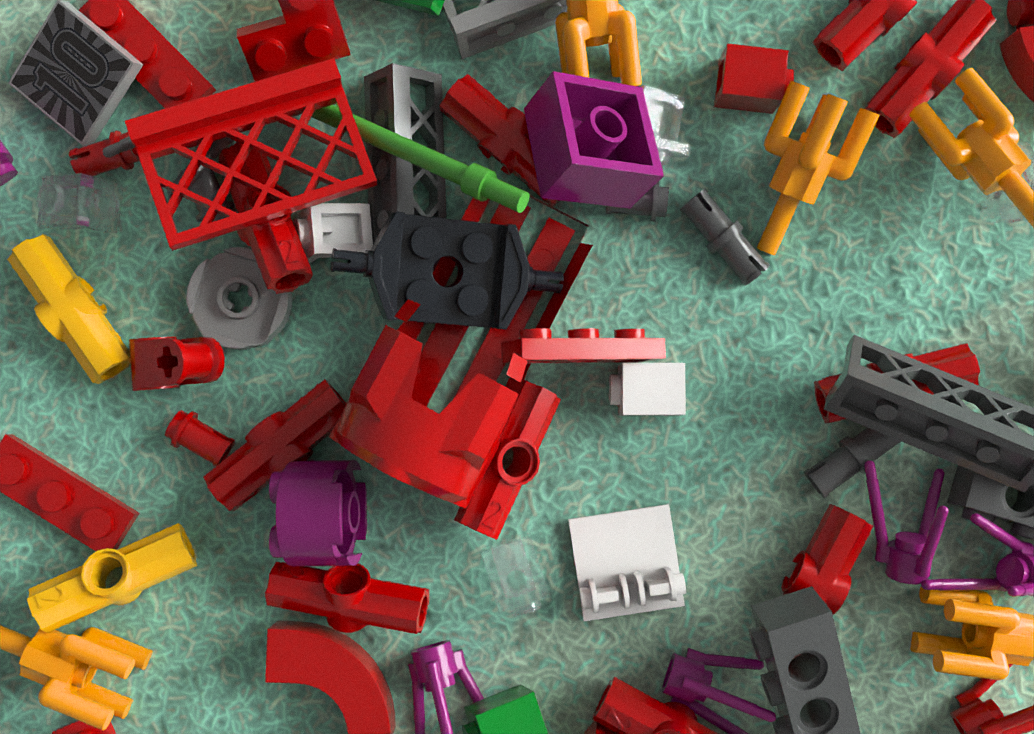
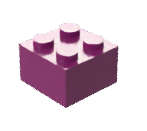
(592, 141)

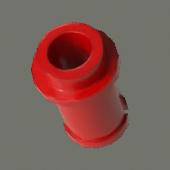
(93, 162)
(198, 437)

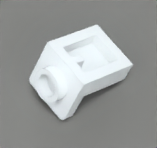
(334, 226)

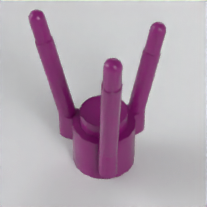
(911, 553)
(1013, 571)
(436, 669)
(689, 681)

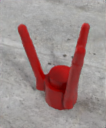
(986, 716)

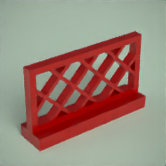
(238, 111)

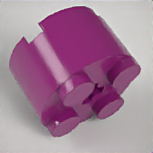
(318, 513)

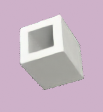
(648, 389)

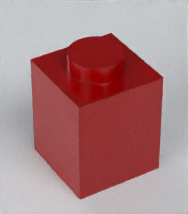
(752, 78)

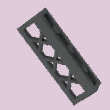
(391, 107)
(936, 421)

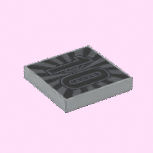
(75, 73)

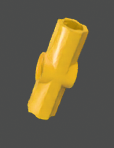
(69, 308)
(85, 590)

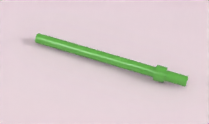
(473, 179)

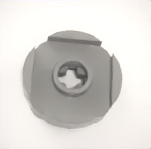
(213, 312)

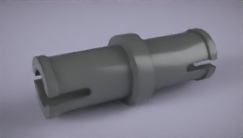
(725, 237)
(848, 460)

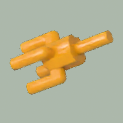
(596, 24)
(983, 149)
(806, 161)
(989, 639)
(69, 664)

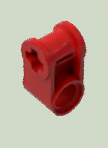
(174, 362)

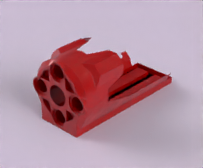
(388, 404)

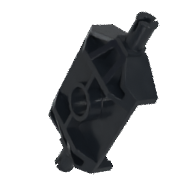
(489, 262)

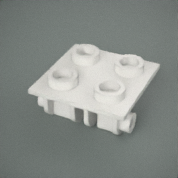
(626, 562)

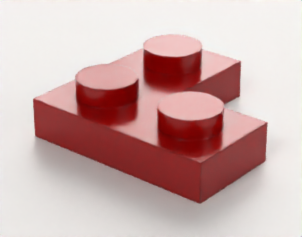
(299, 38)

